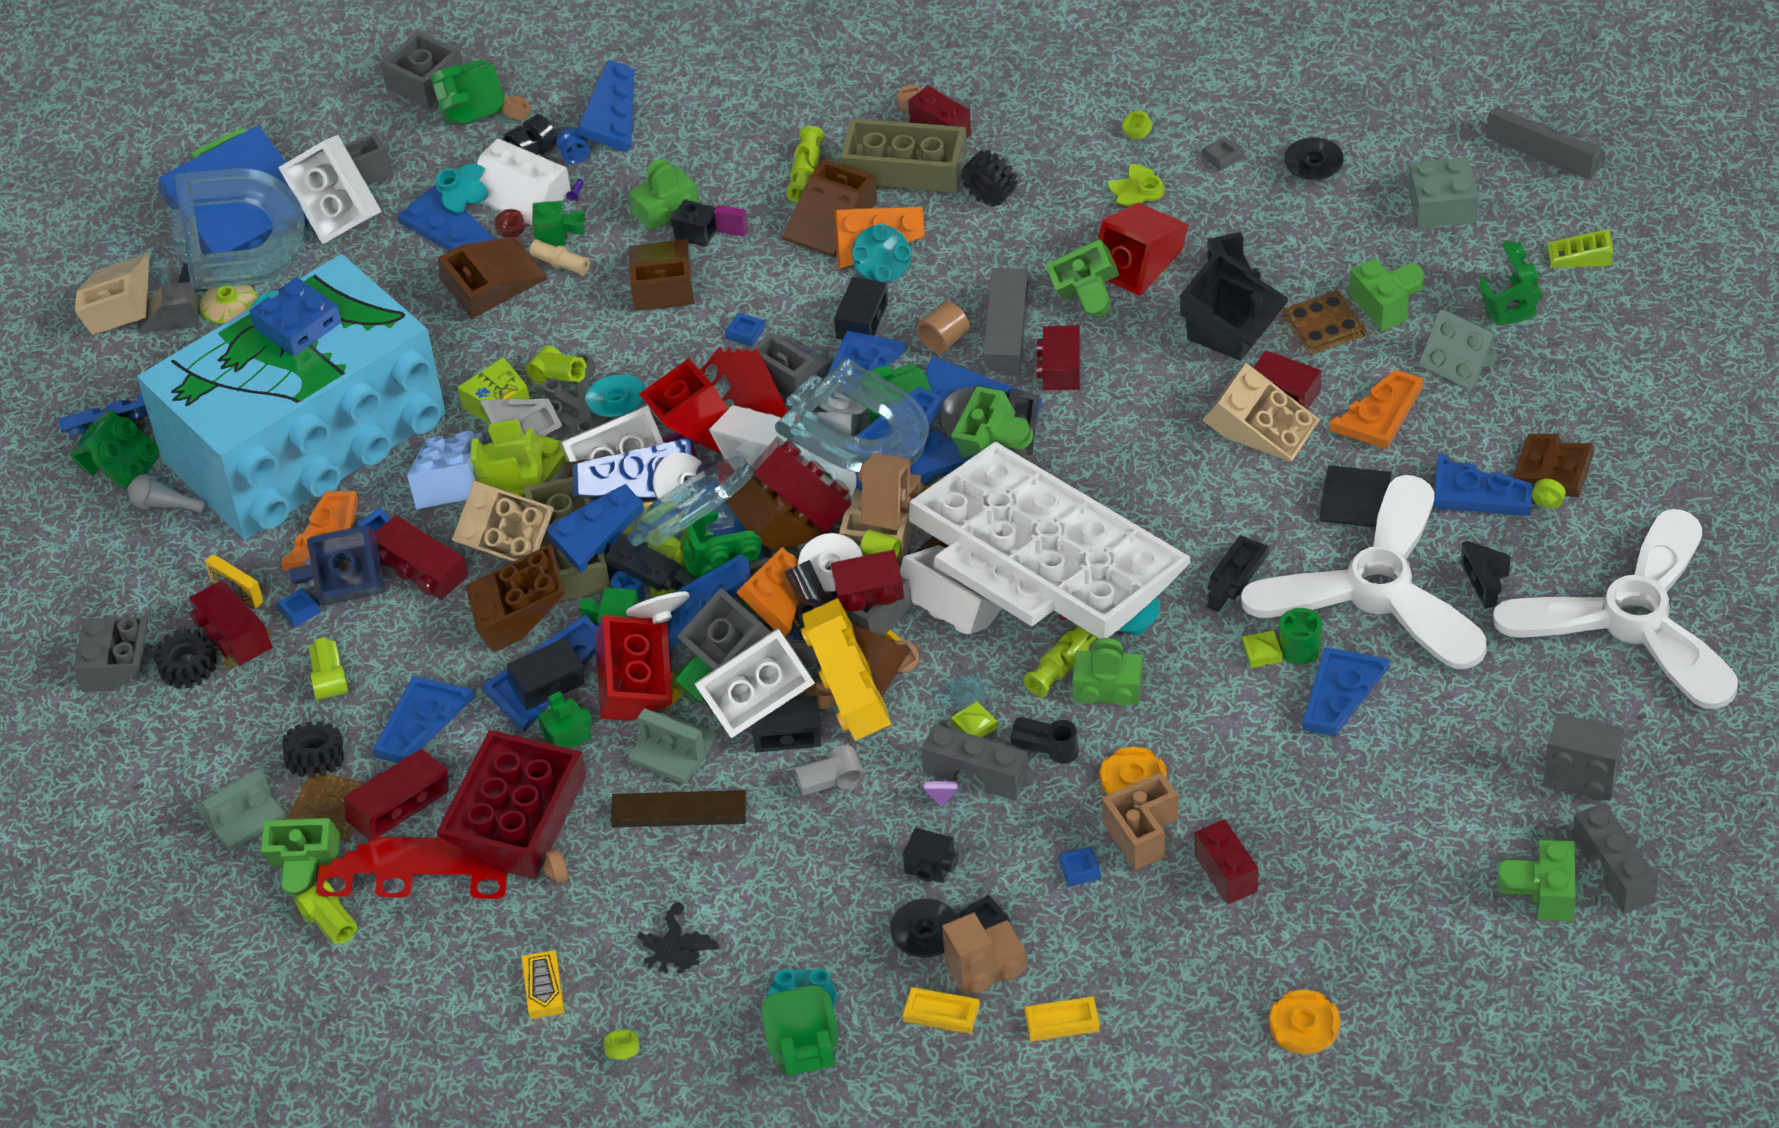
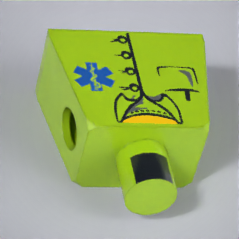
(492, 383)

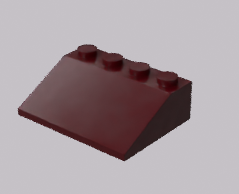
(513, 802)

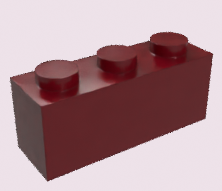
(802, 483)
(420, 558)
(229, 623)
(396, 794)

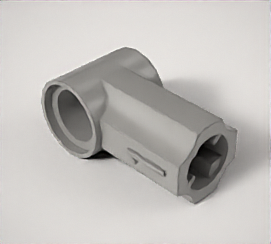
(838, 769)

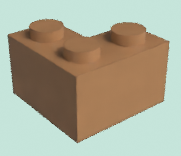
(886, 490)
(1137, 817)
(981, 956)

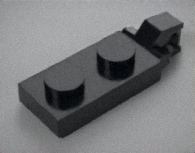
(647, 565)
(1235, 571)

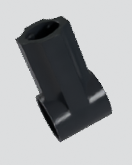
(807, 588)
(1056, 739)

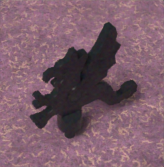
(671, 946)

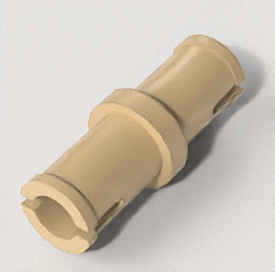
(559, 257)

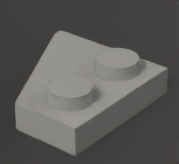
(529, 412)

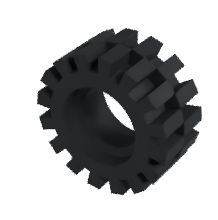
(989, 178)
(189, 671)
(313, 749)

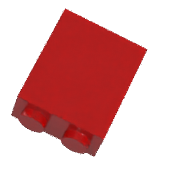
(1141, 244)
(686, 403)

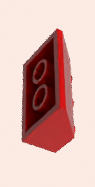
(632, 667)

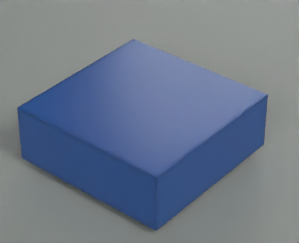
(745, 329)
(298, 607)
(1079, 866)

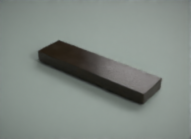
(678, 808)

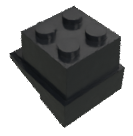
(1228, 306)

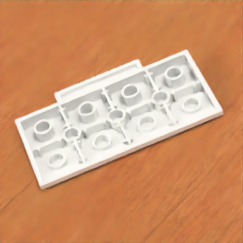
(1042, 544)

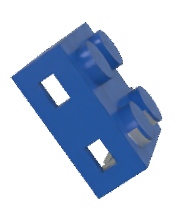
(295, 314)

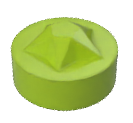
(1137, 125)
(1548, 493)
(621, 1044)

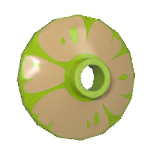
(226, 302)

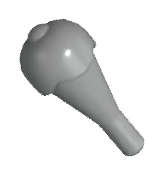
(148, 493)

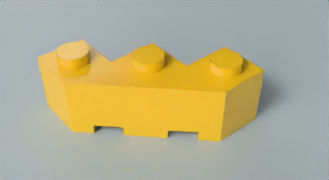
(845, 670)

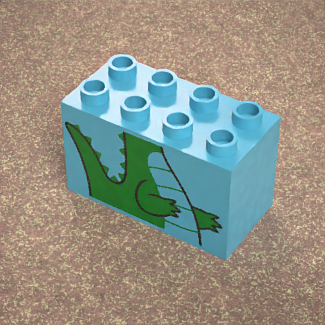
(277, 429)

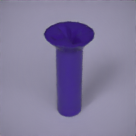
(573, 195)

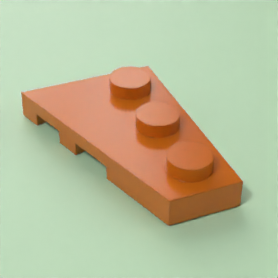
(852, 222)
(1382, 411)
(333, 513)
(770, 592)

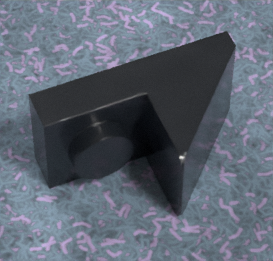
(1484, 570)

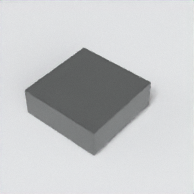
(1222, 153)

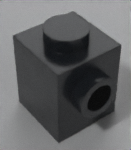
(694, 222)
(929, 855)

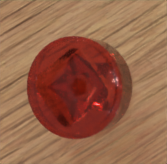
(510, 223)

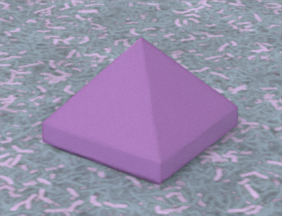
(941, 790)

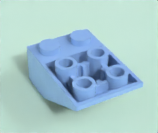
(443, 470)

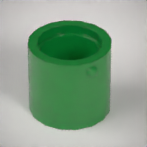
(1300, 636)

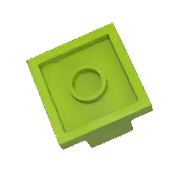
(511, 459)

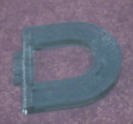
(233, 186)
(871, 391)
(690, 501)

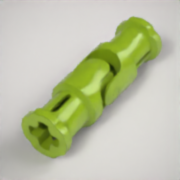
(805, 160)
(1058, 661)

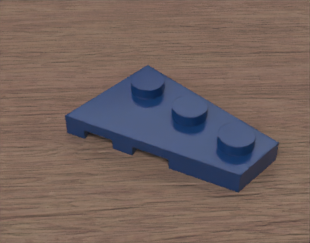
(868, 351)
(77, 423)
(1473, 490)
(592, 526)
(1340, 688)
(419, 717)

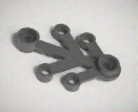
(576, 403)

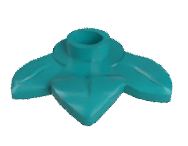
(461, 187)

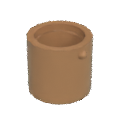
(942, 327)

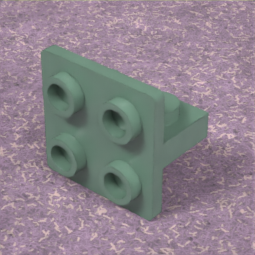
(1458, 349)
(671, 745)
(240, 810)

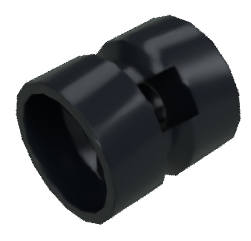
(533, 136)

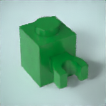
(552, 224)
(613, 603)
(685, 678)
(565, 722)

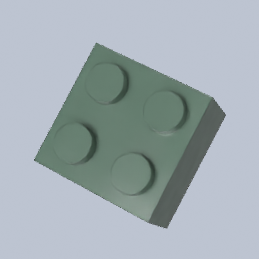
(1443, 192)

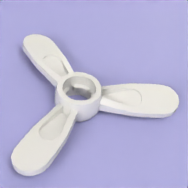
(1661, 561)
(1425, 617)

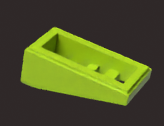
(1596, 245)

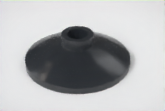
(1314, 158)
(917, 918)

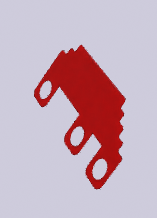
(749, 381)
(408, 856)

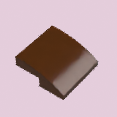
(1550, 459)
(882, 656)

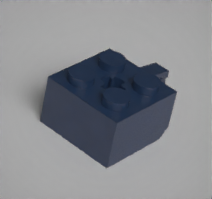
(327, 555)

